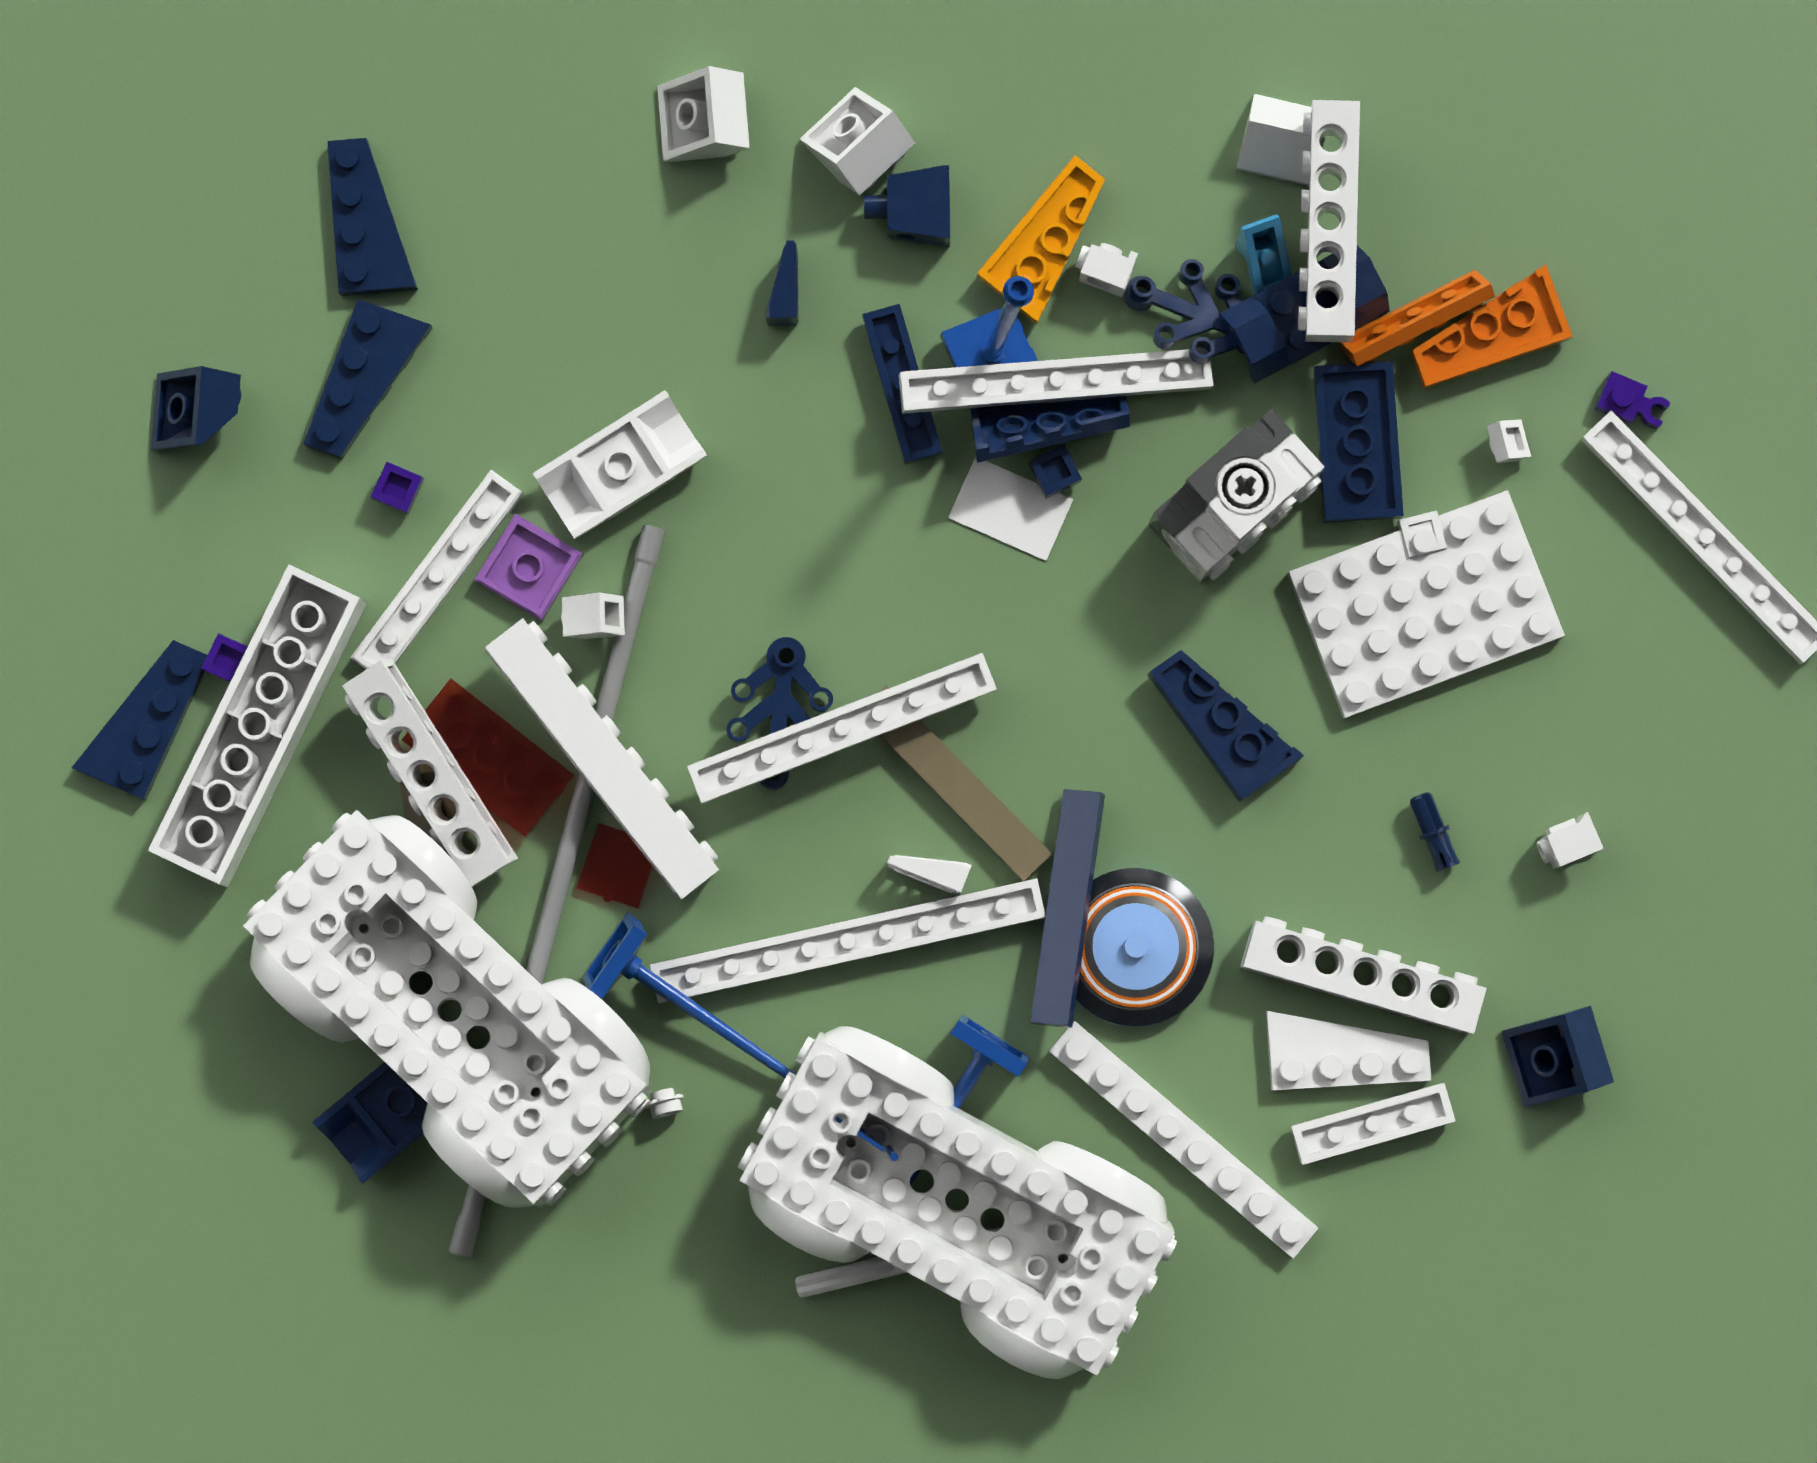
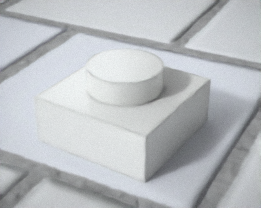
(1508, 441)
(1404, 524)

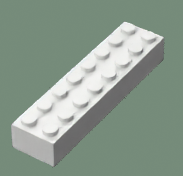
(257, 726)

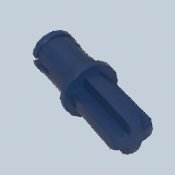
(1434, 831)

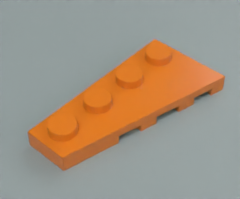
(1505, 328)

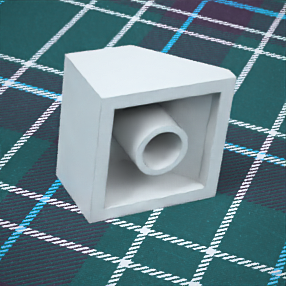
(703, 115)
(858, 140)

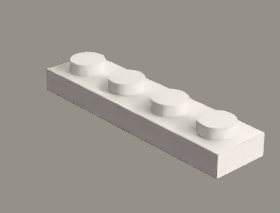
(1372, 1123)

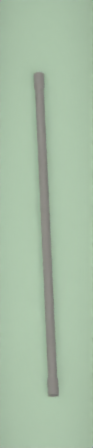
(645, 560)

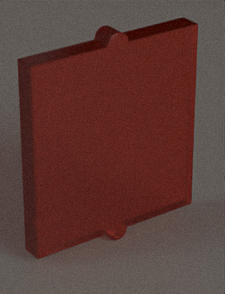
(615, 868)

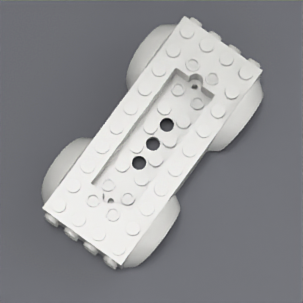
(341, 960)
(1038, 1290)

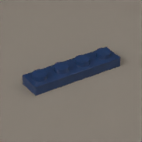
(894, 355)

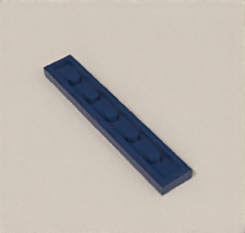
(1067, 908)

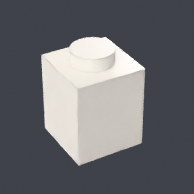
(593, 616)

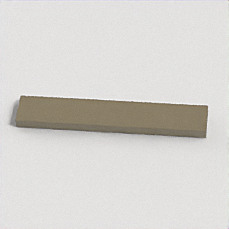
(968, 797)

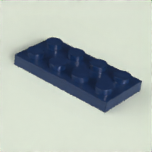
(1358, 442)

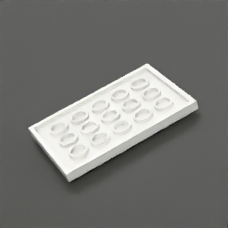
(1420, 620)

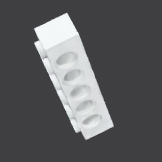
(1342, 121)
(428, 748)
(1458, 1015)

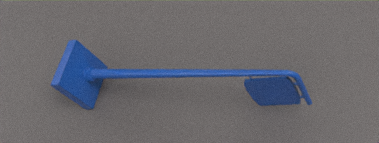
(619, 959)

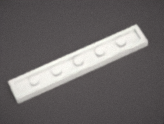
(439, 572)

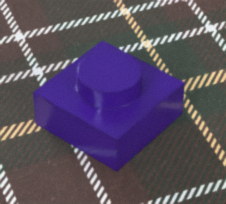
(397, 487)
(224, 657)

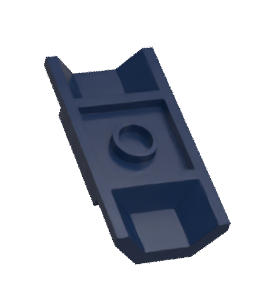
(1269, 320)
(374, 1121)

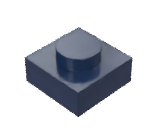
(1055, 471)

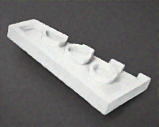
(1333, 1054)

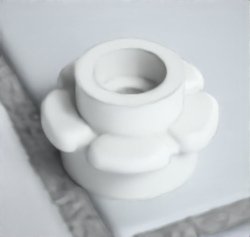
(665, 1103)

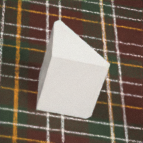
(1275, 140)

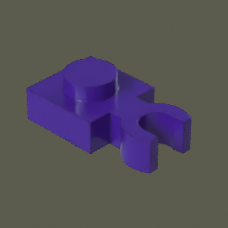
(1627, 400)

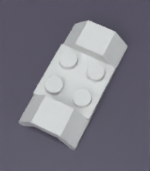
(620, 465)

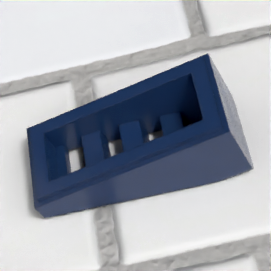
(783, 302)

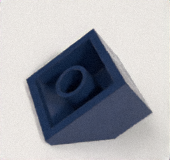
(1557, 1056)

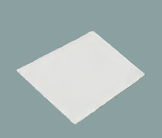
(1010, 509)

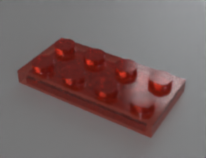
(499, 761)

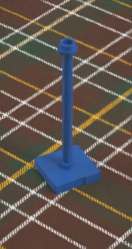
(996, 335)
(986, 1051)

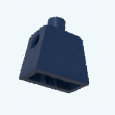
(915, 206)

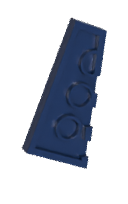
(365, 367)
(1026, 427)
(145, 725)
(1227, 733)

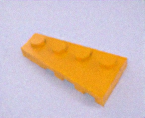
(1045, 236)

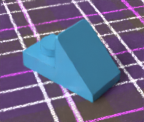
(1265, 252)

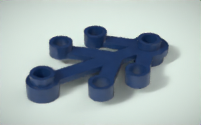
(1202, 315)
(780, 702)

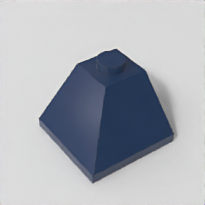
(192, 406)

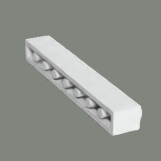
(601, 758)

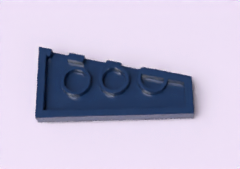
(365, 231)

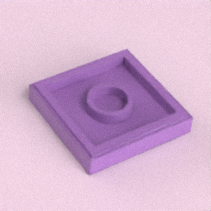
(528, 567)

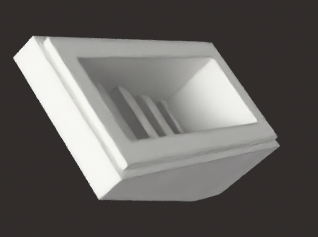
(942, 874)

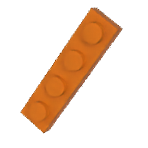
(1417, 317)

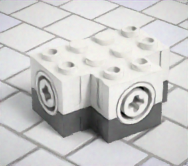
(1236, 495)

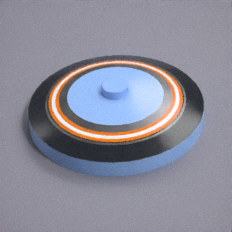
(1143, 948)

